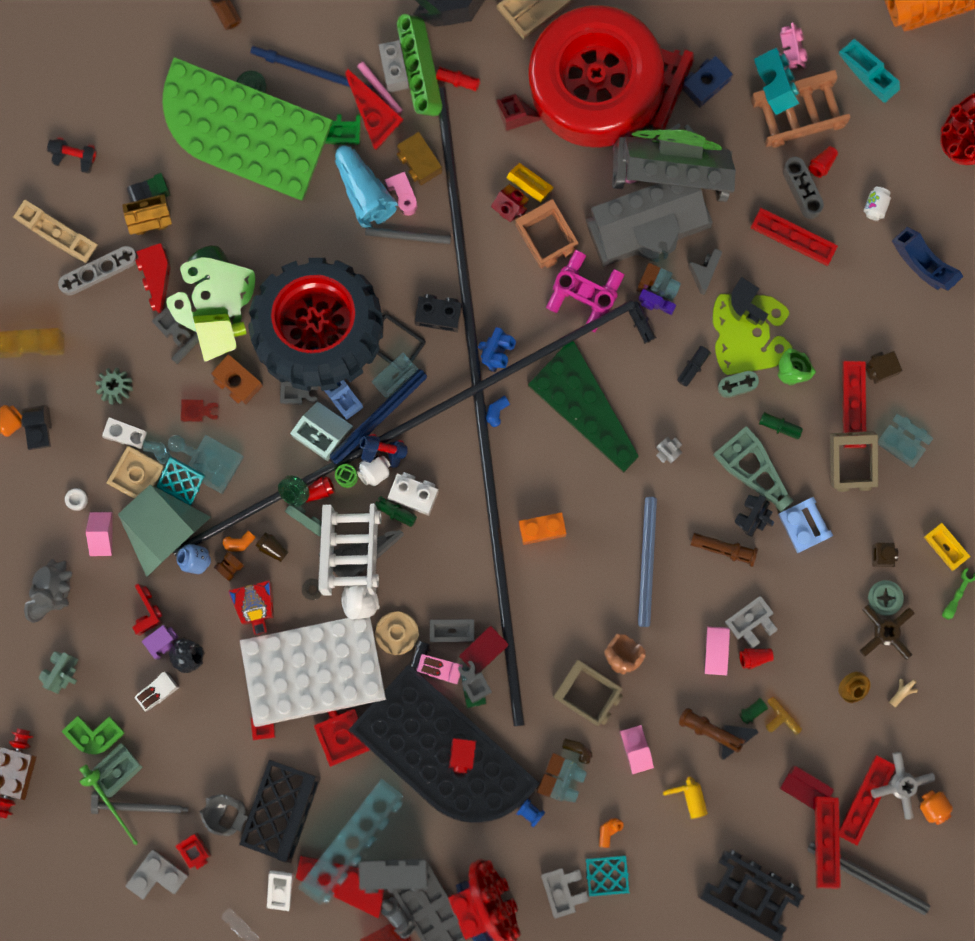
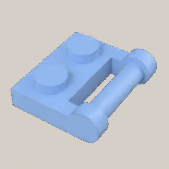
(798, 527)

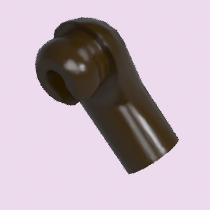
(578, 747)

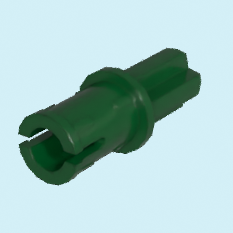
(781, 426)
(396, 512)

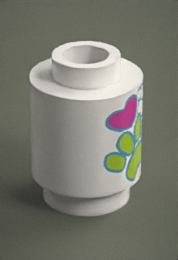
(877, 203)

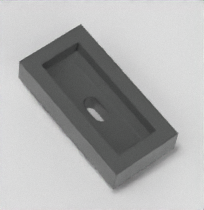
(463, 627)

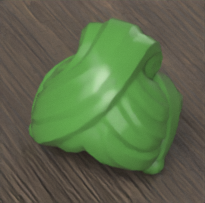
(793, 358)

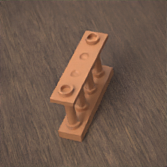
(806, 86)

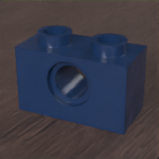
(701, 92)

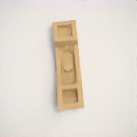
(54, 231)

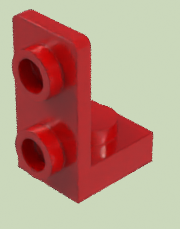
(146, 623)

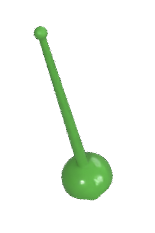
(90, 778)

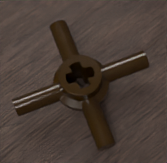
(879, 629)

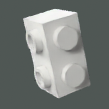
(413, 494)

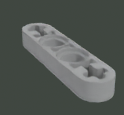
(96, 267)

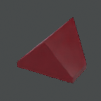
(516, 112)

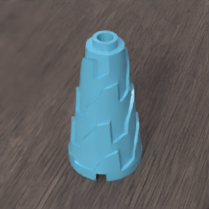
(365, 191)

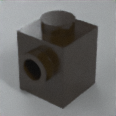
(883, 366)

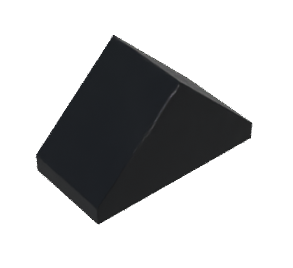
(741, 732)

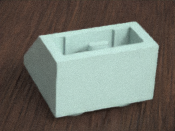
(321, 430)

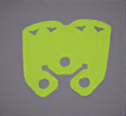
(743, 347)

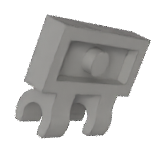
(750, 617)
(559, 894)

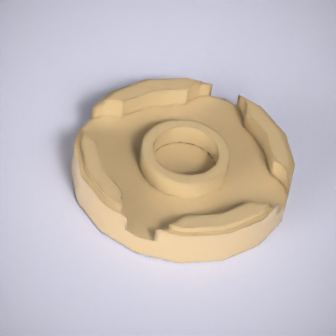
(396, 633)

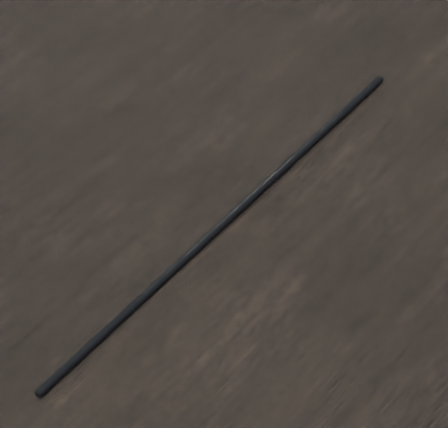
(418, 419)

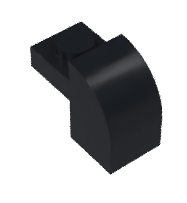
(741, 304)
(37, 424)

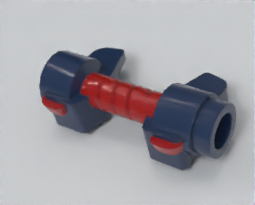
(371, 444)

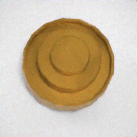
(854, 687)

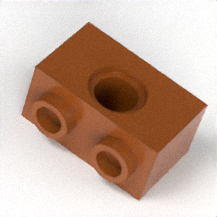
(231, 368)

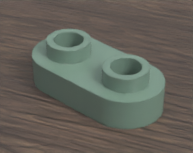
(298, 514)

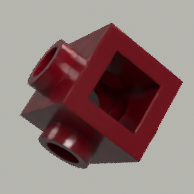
(510, 203)

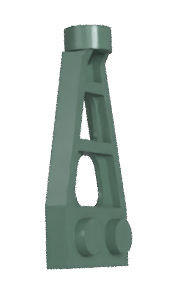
(736, 449)

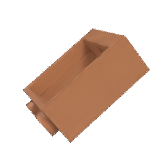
(537, 215)

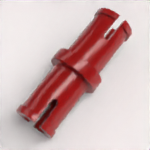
(458, 79)

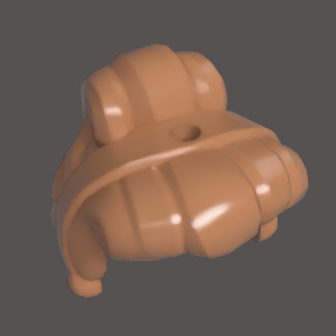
(624, 654)

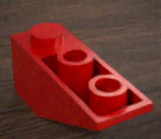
(156, 272)

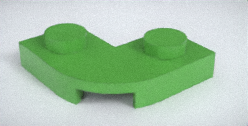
(93, 741)

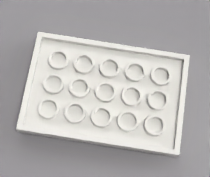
(312, 670)

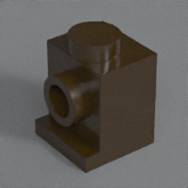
(884, 554)

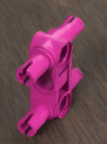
(583, 289)

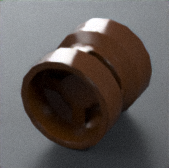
(229, 566)

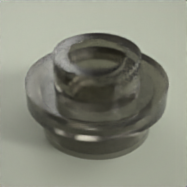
(305, 589)

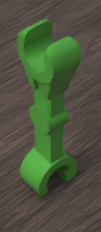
(951, 608)

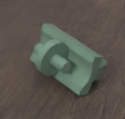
(61, 673)

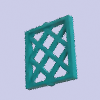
(165, 472)
(625, 874)

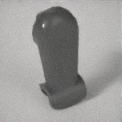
(394, 913)

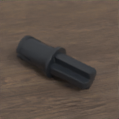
(641, 323)
(693, 366)

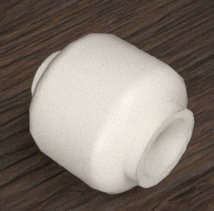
(373, 472)

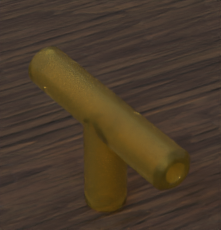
(782, 717)

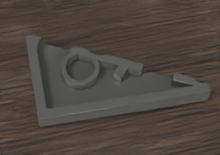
(354, 570)

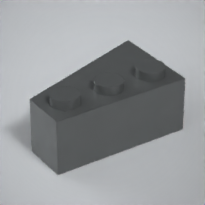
(393, 875)

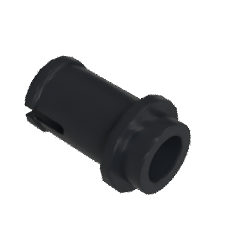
(420, 648)

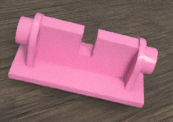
(793, 38)

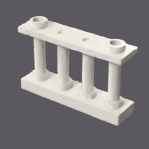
(330, 539)

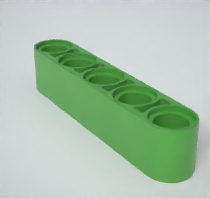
(419, 65)

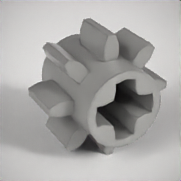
(669, 449)

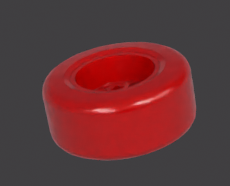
(605, 32)

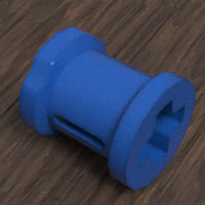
(530, 812)

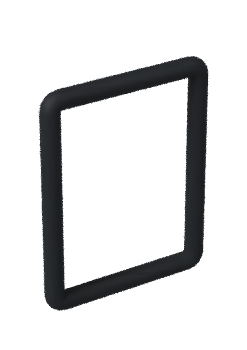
(409, 332)

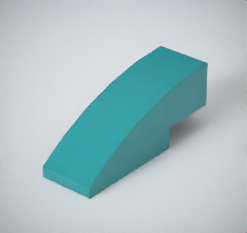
(870, 70)

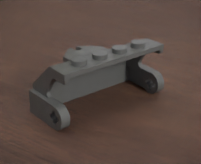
(673, 164)
(647, 222)

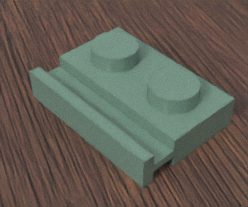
(117, 770)

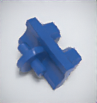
(494, 349)

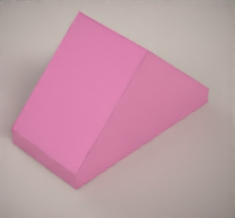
(99, 533)

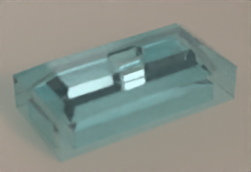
(384, 381)

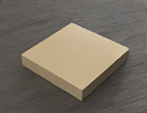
(135, 473)

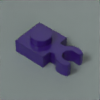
(650, 300)

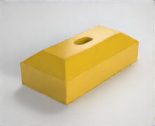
(530, 182)
(955, 555)

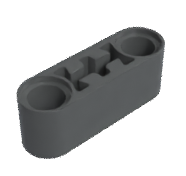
(794, 182)

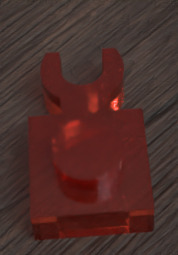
(195, 410)

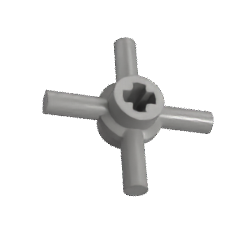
(903, 785)

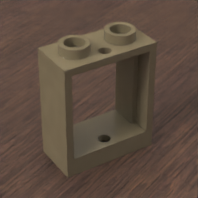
(853, 438)
(569, 680)

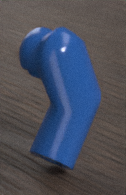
(494, 411)

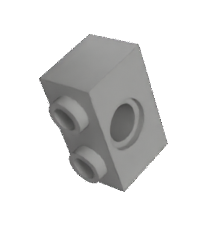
(393, 66)

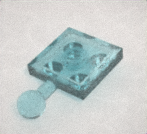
(211, 459)

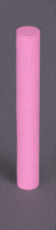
(379, 87)

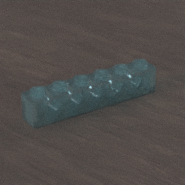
(381, 793)

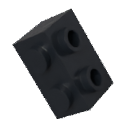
(438, 313)

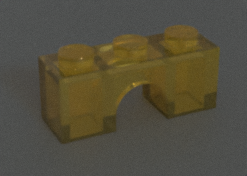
(41, 341)

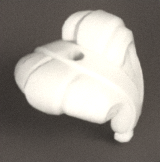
(358, 602)

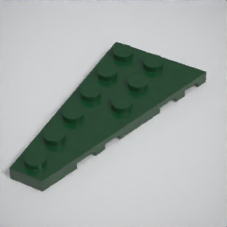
(576, 396)

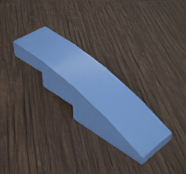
(344, 398)

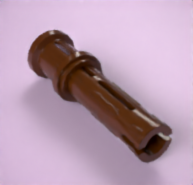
(734, 551)
(702, 726)

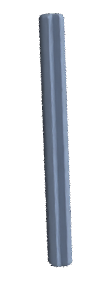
(647, 562)

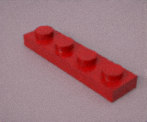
(794, 236)
(854, 398)
(863, 803)
(827, 842)

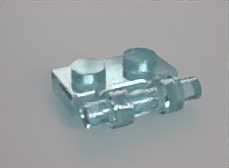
(902, 446)

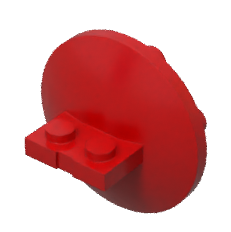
(959, 135)
(481, 905)

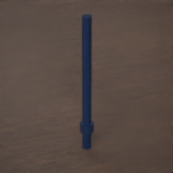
(272, 56)

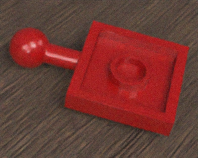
(336, 740)

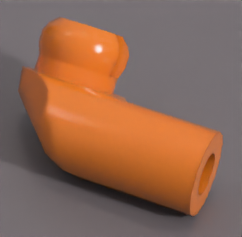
(607, 830)

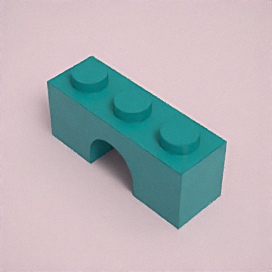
(779, 88)

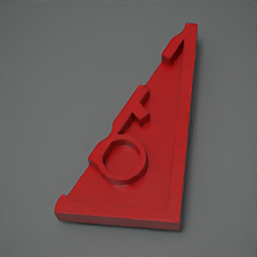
(377, 115)

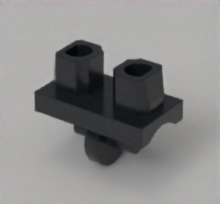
(758, 517)

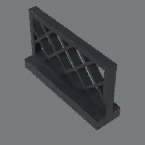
(298, 813)

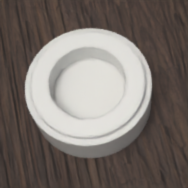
(76, 499)

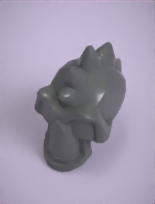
(48, 590)

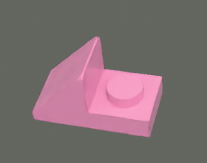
(636, 749)

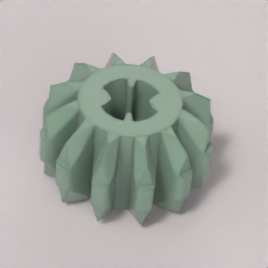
(110, 379)

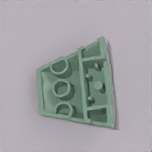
(158, 525)

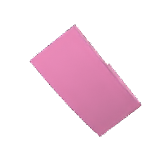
(717, 650)

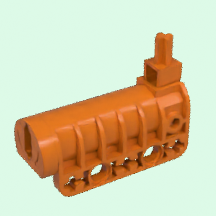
(918, 13)

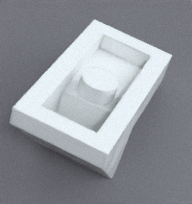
(279, 890)

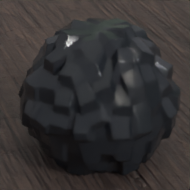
(186, 655)

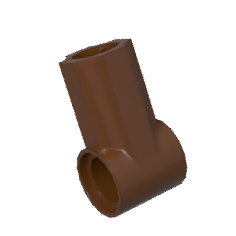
(226, 13)

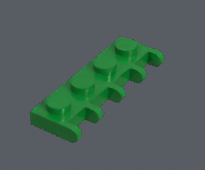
(344, 131)

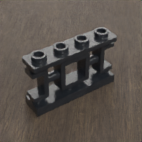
(743, 911)

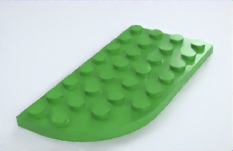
(243, 129)

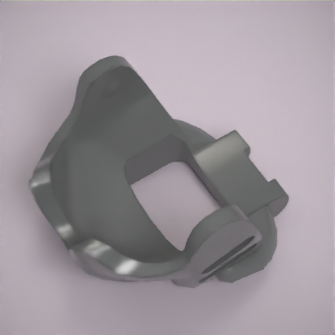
(214, 811)

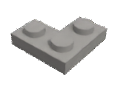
(153, 870)

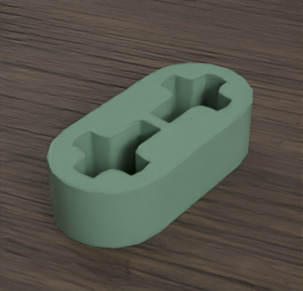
(739, 389)

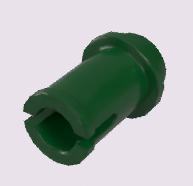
(753, 711)

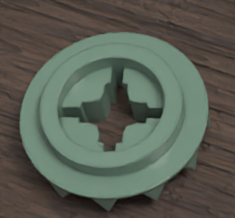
(892, 590)

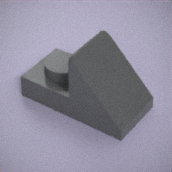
(703, 275)

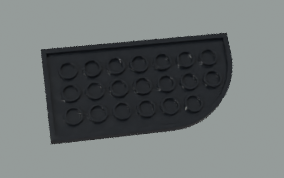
(414, 739)

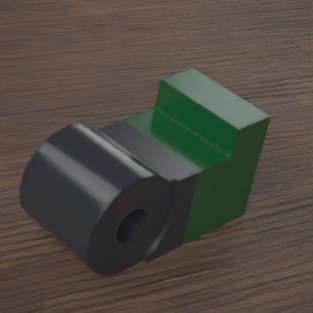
(149, 188)

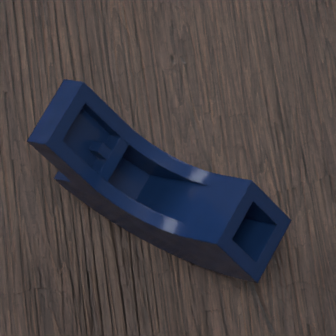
(924, 262)

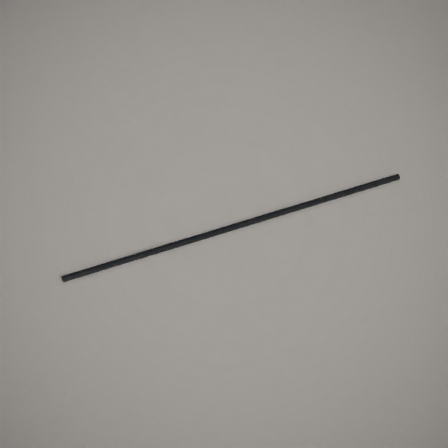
(480, 412)

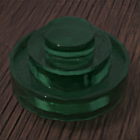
(253, 80)
(293, 490)

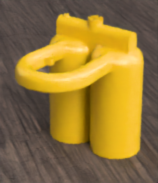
(693, 796)

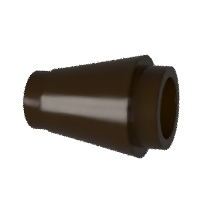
(271, 546)

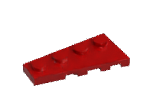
(350, 889)

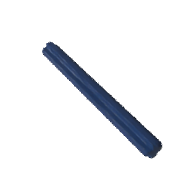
(378, 416)

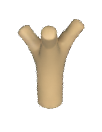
(902, 692)

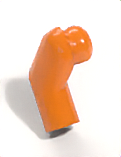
(236, 544)

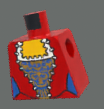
(254, 605)

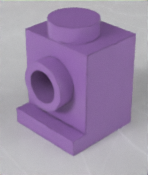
(160, 641)

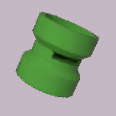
(347, 479)

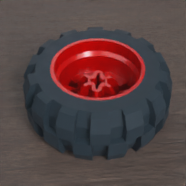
(326, 286)

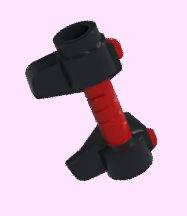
(60, 149)

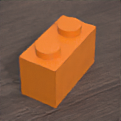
(542, 528)

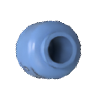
(193, 559)

